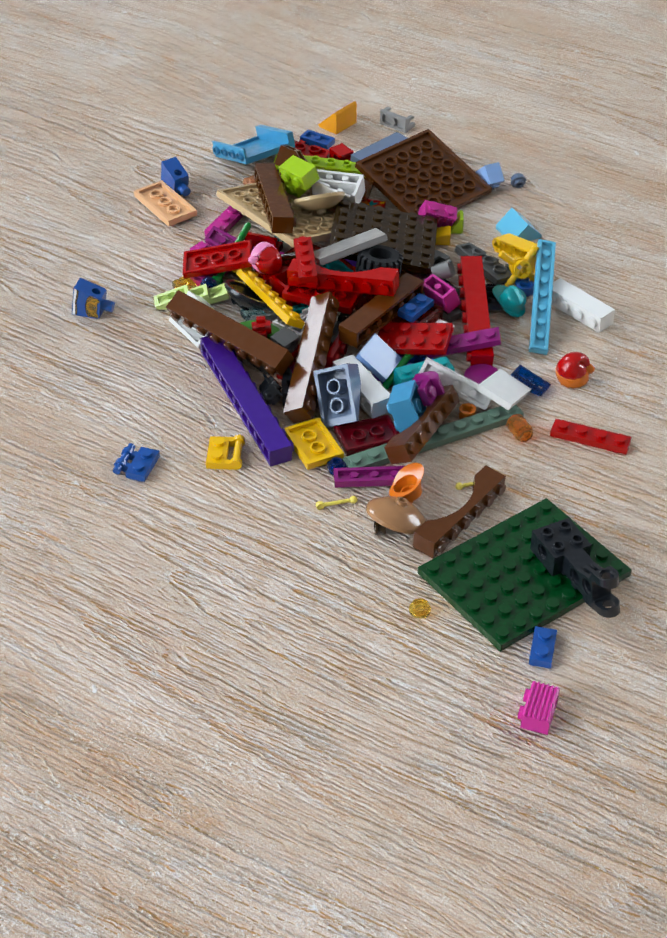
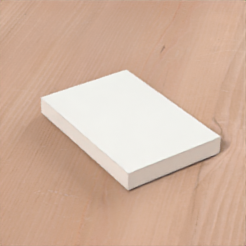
(504, 389)

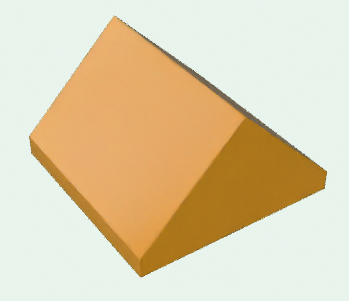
(341, 119)

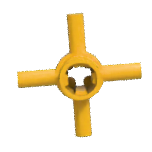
(525, 271)

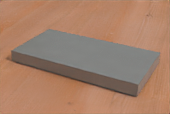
(349, 246)

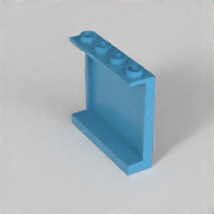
(256, 148)

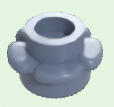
(518, 180)

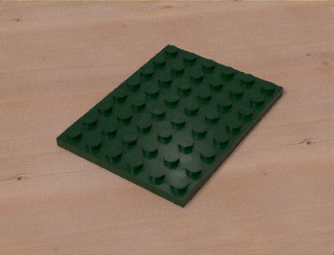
(503, 584)

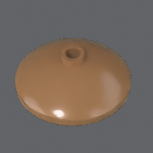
(395, 514)

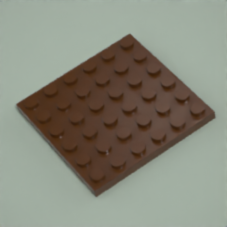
(422, 171)

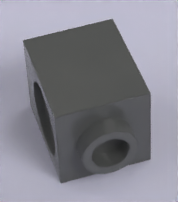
(286, 339)

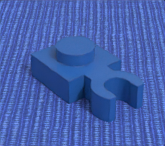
(525, 285)

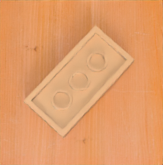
(165, 203)

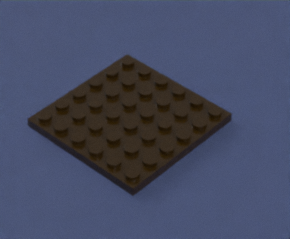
(406, 232)

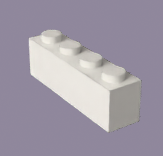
(582, 306)
(372, 395)

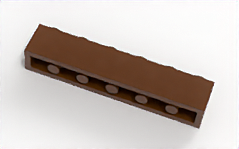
(378, 312)

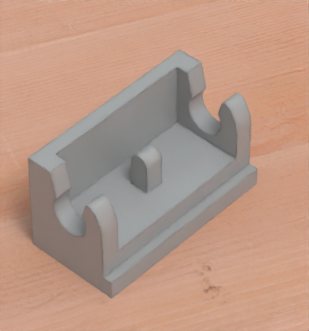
(396, 121)

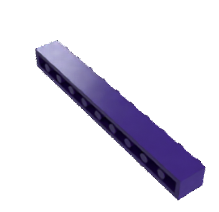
(248, 402)

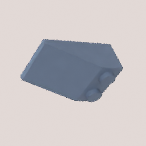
(338, 394)

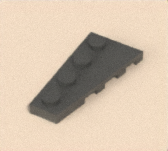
(493, 270)

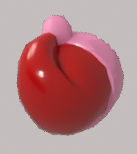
(265, 258)

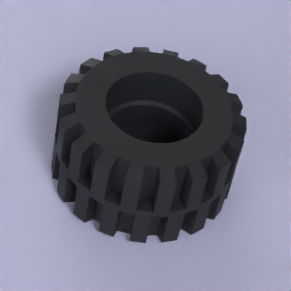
(377, 257)

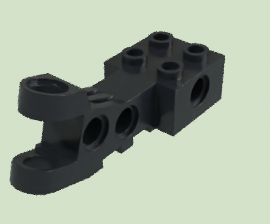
(567, 551)

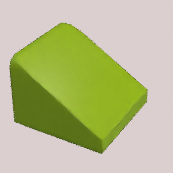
(457, 227)

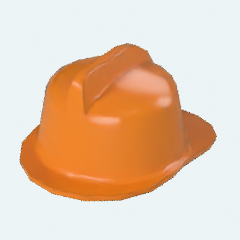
(408, 482)

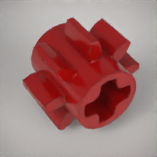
(262, 326)

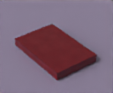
(365, 434)

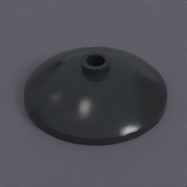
(244, 296)

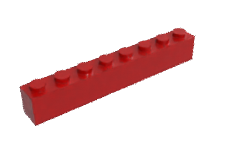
(474, 305)

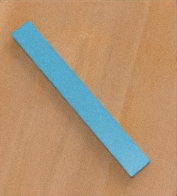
(542, 297)

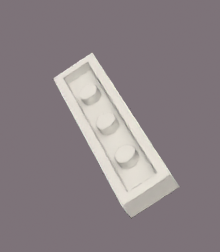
(463, 386)

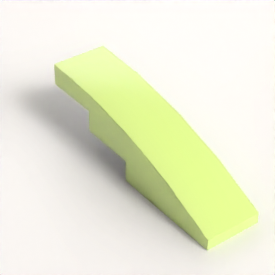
(211, 295)

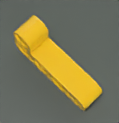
(514, 247)

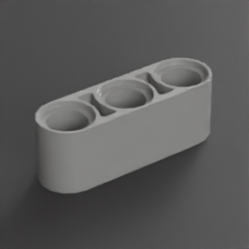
(444, 269)

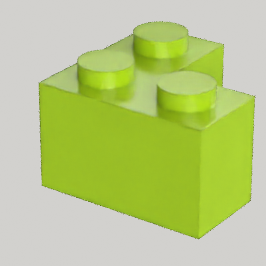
(298, 175)

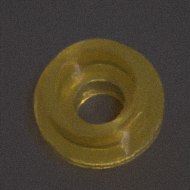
(419, 608)

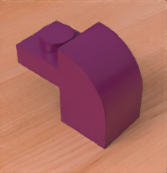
(428, 386)

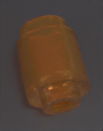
(519, 428)

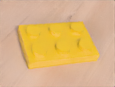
(313, 443)

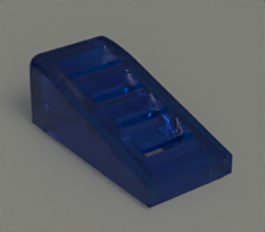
(529, 379)

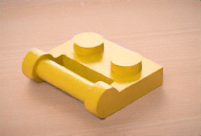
(219, 449)

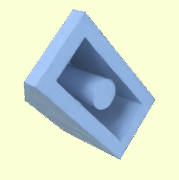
(491, 174)

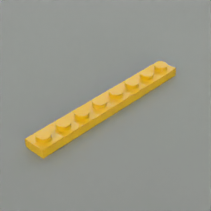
(270, 297)

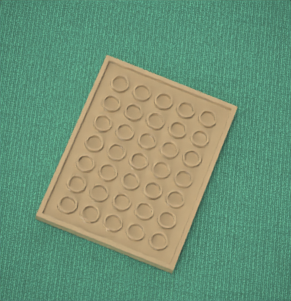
(308, 223)

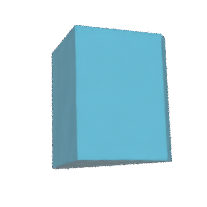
(517, 225)

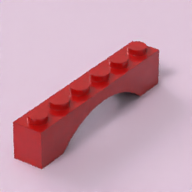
(375, 281)

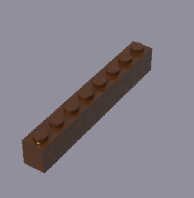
(274, 198)
(230, 333)
(311, 357)

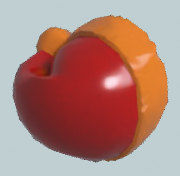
(574, 370)

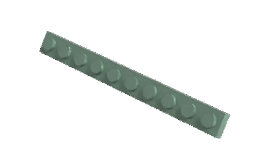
(444, 435)

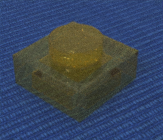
(181, 282)

